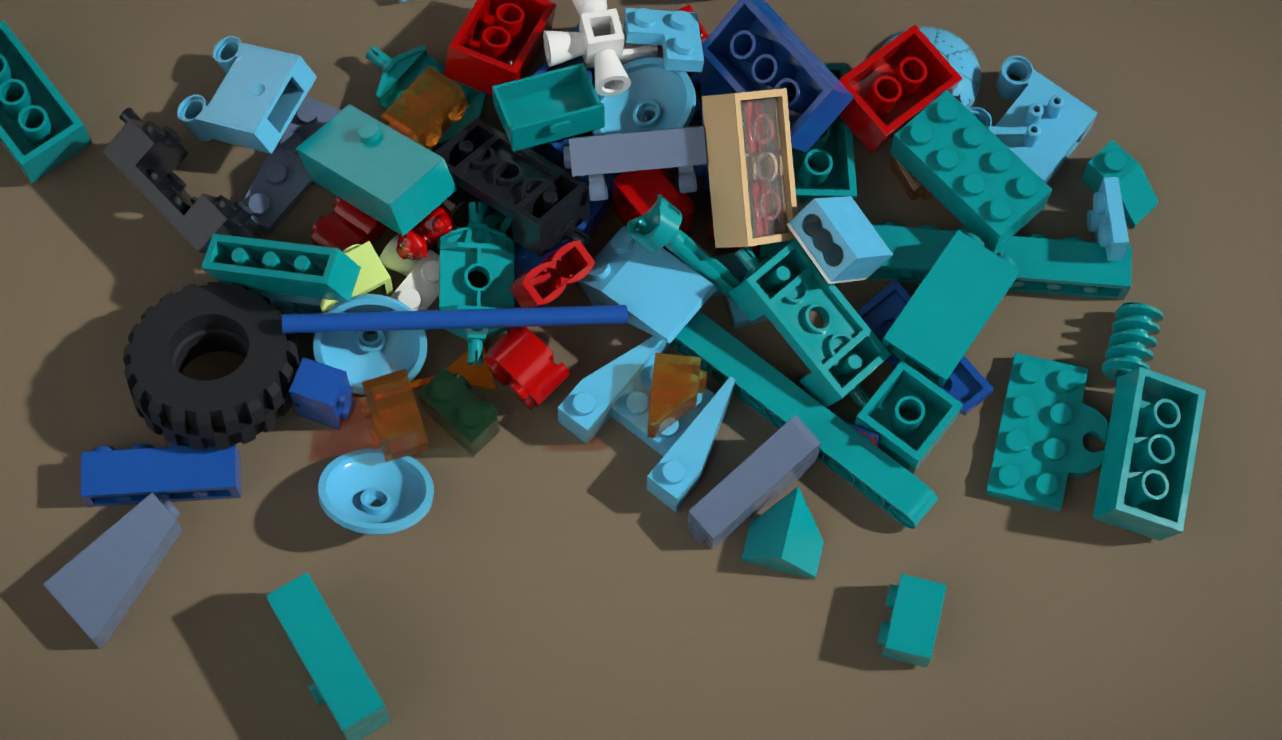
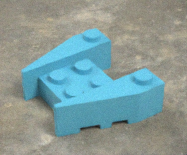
(624, 393)

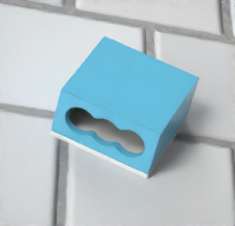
(839, 239)

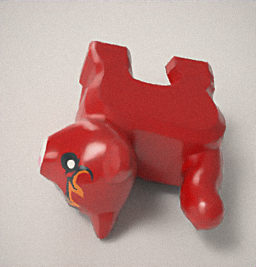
(425, 234)

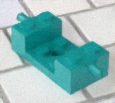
(786, 292)

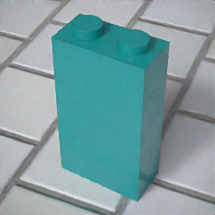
(950, 307)

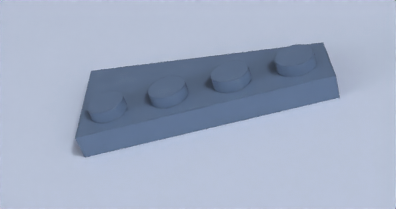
(282, 174)

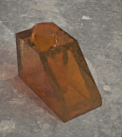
(674, 390)

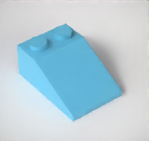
(655, 286)

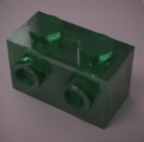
(459, 411)

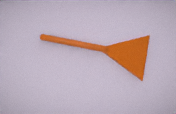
(476, 375)

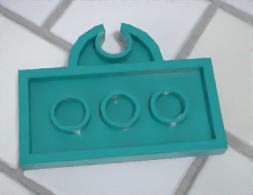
(1043, 433)

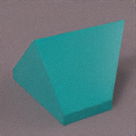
(785, 538)

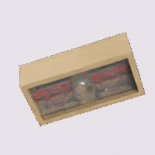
(750, 167)

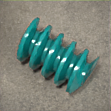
(1131, 338)

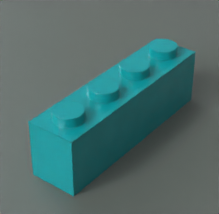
(281, 267)

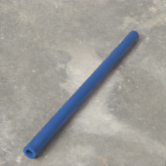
(454, 319)

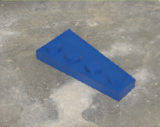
(965, 381)

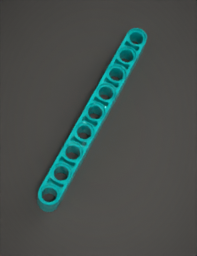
(780, 399)

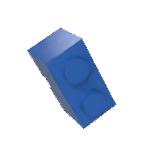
(322, 393)

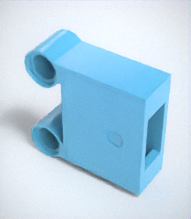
(254, 98)
(1042, 122)

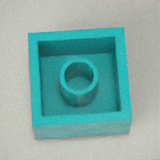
(909, 416)

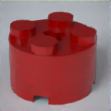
(527, 365)

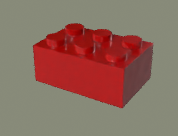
(498, 42)
(895, 87)

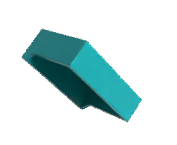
(548, 107)

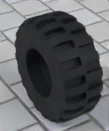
(204, 322)

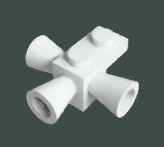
(602, 45)
(421, 285)

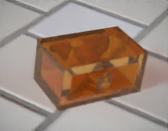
(427, 108)
(395, 416)

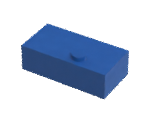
(763, 53)

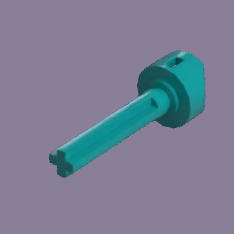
(661, 228)

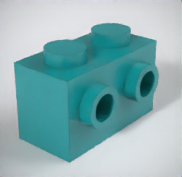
(912, 620)

